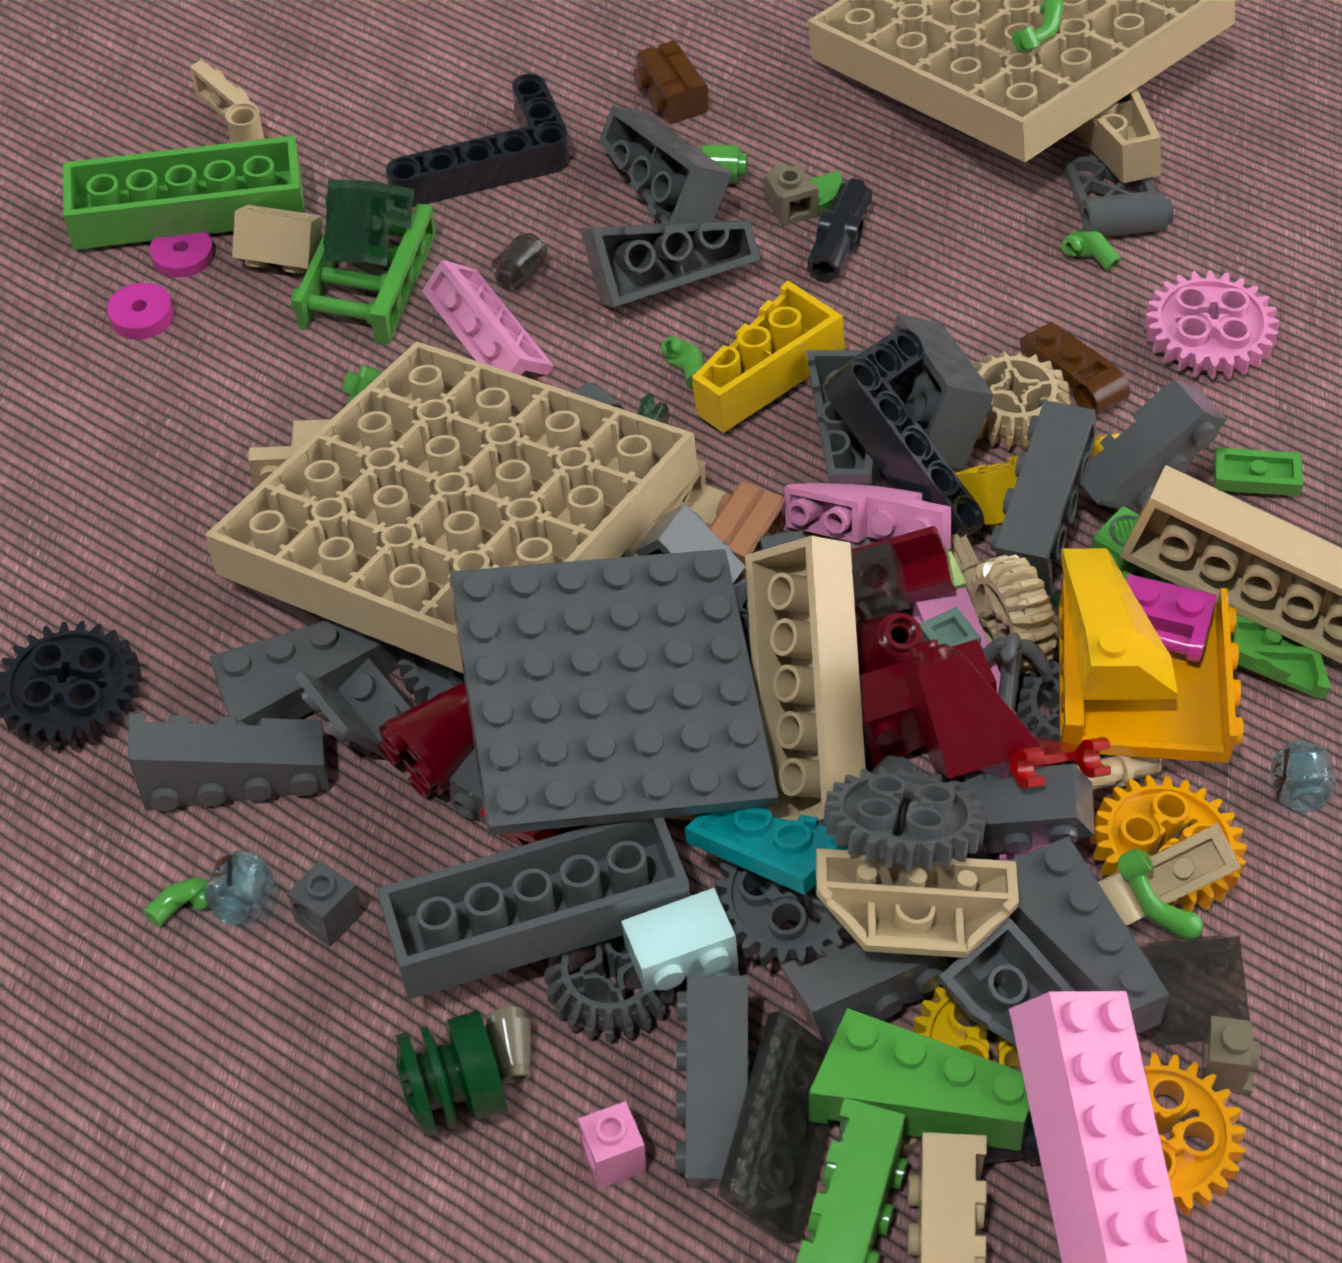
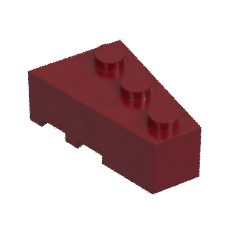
(888, 709)

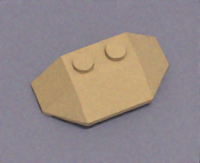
(917, 909)

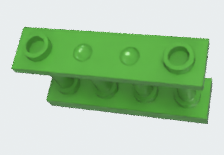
(393, 286)

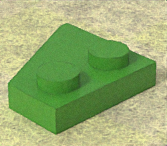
(1280, 658)

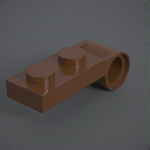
(1094, 379)

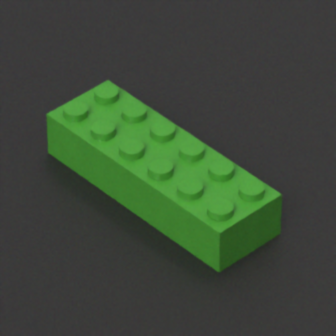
(177, 190)

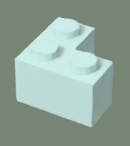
(681, 941)

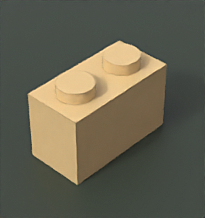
(276, 237)

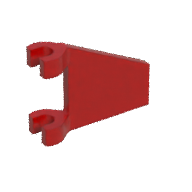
(1052, 752)

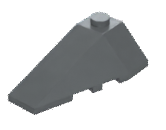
(999, 976)

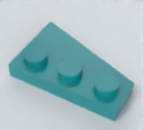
(764, 844)

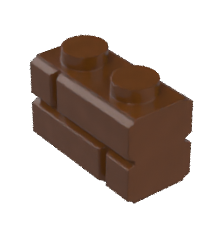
(671, 82)

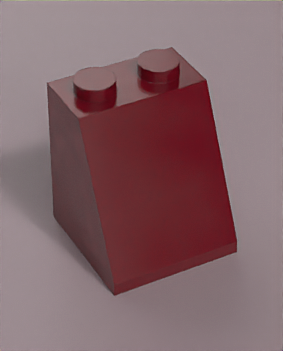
(960, 712)

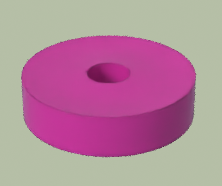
(177, 264)
(140, 311)

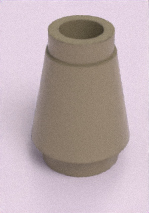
(511, 1043)

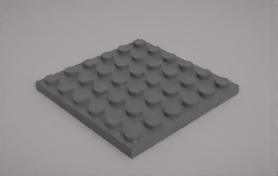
(610, 691)

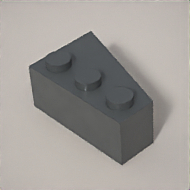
(1166, 432)
(858, 981)

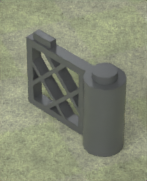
(1118, 210)

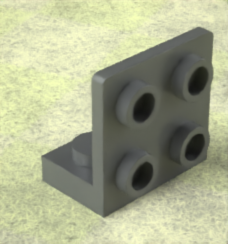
(358, 705)

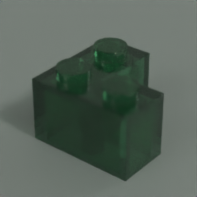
(360, 219)

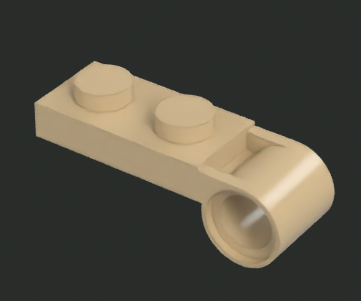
(228, 101)
(1176, 871)

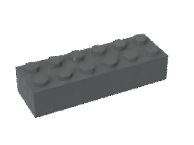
(528, 902)

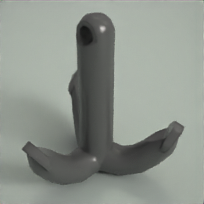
(1011, 651)

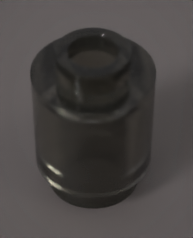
(519, 261)

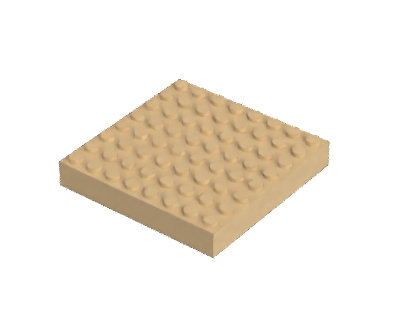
(966, 71)
(442, 475)

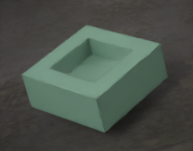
(949, 628)

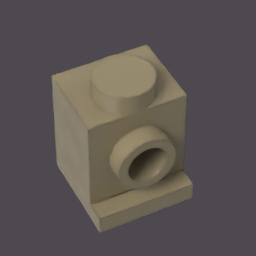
(786, 185)
(1230, 1054)

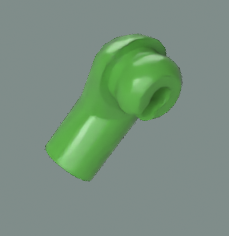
(1091, 245)
(684, 356)
(174, 897)

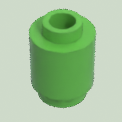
(730, 158)

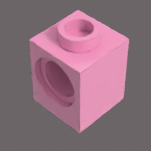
(612, 1145)

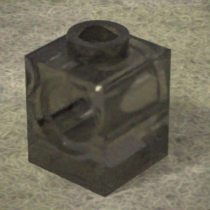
(874, 566)

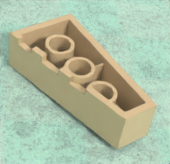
(1125, 139)
(948, 1200)

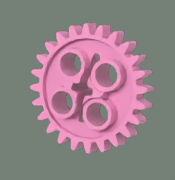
(1211, 324)

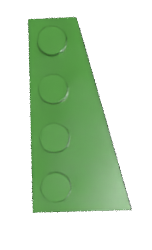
(922, 1078)
(857, 1187)

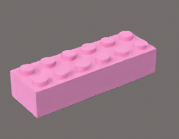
(1096, 1129)

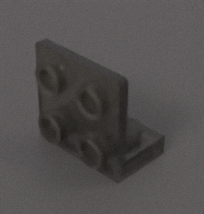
(1202, 981)

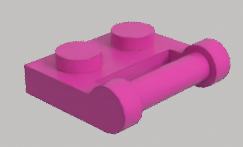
(1176, 611)

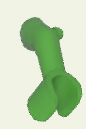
(1029, 38)
(1181, 923)

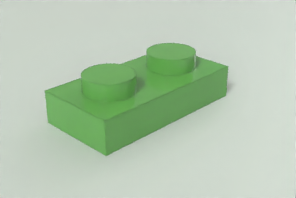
(1257, 471)

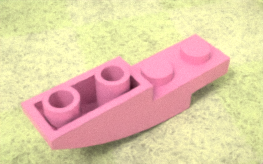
(862, 511)

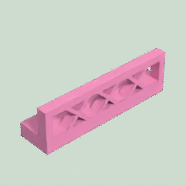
(483, 320)

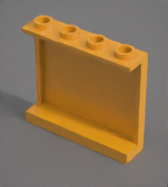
(1192, 727)

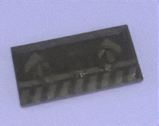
(774, 1143)

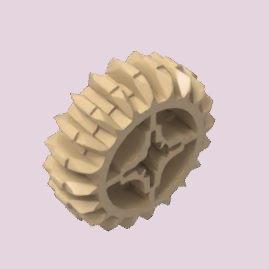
(1019, 393)
(1013, 600)

